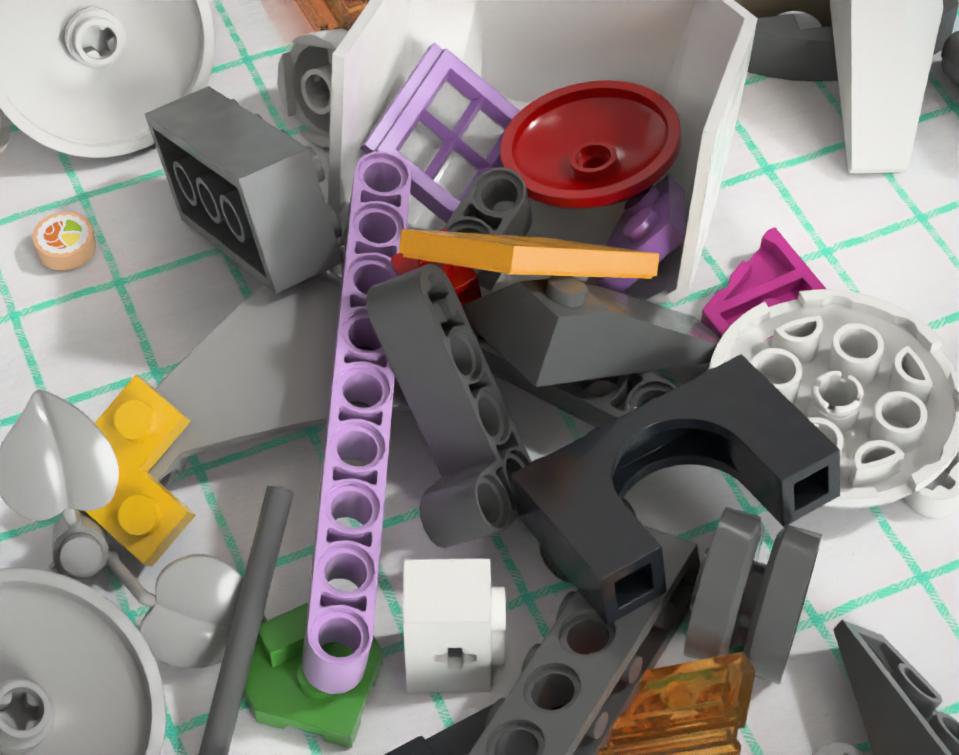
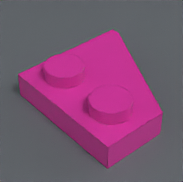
(770, 276)

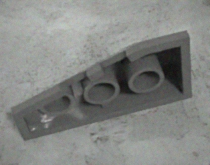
(581, 331)
(894, 697)

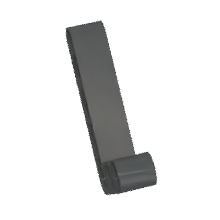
(475, 217)

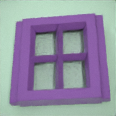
(444, 128)

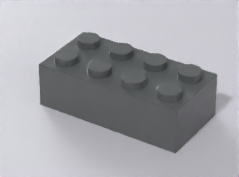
(247, 188)

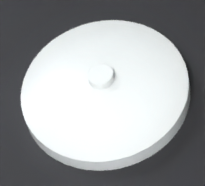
(93, 68)

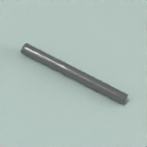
(246, 622)

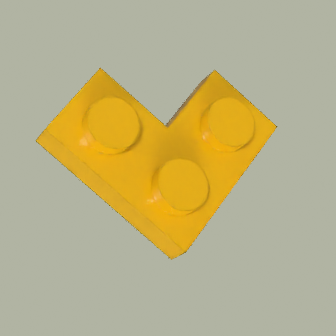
(142, 511)

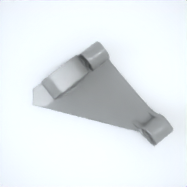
(259, 372)

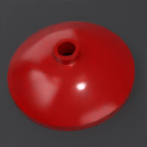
(592, 143)

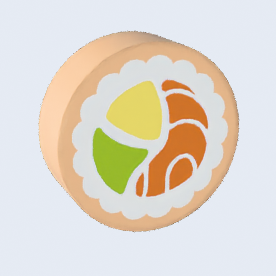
(64, 241)

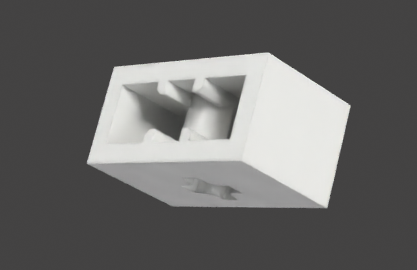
(451, 625)

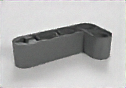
(452, 403)

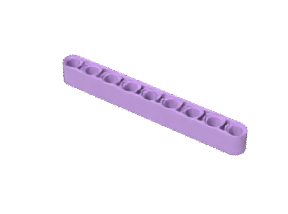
(372, 237)

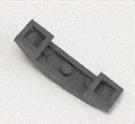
(809, 54)

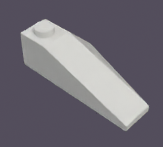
(882, 77)

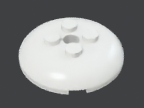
(877, 368)

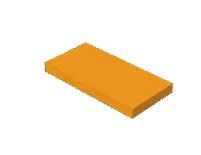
(527, 254)

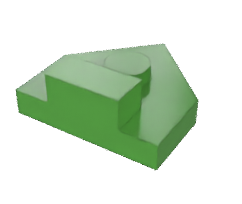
(283, 696)

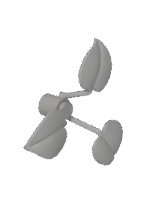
(65, 464)

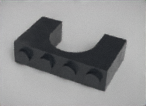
(717, 420)

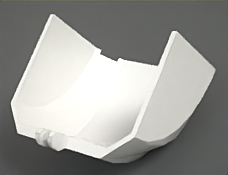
(526, 48)

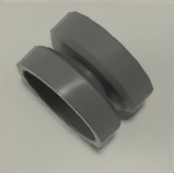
(742, 592)

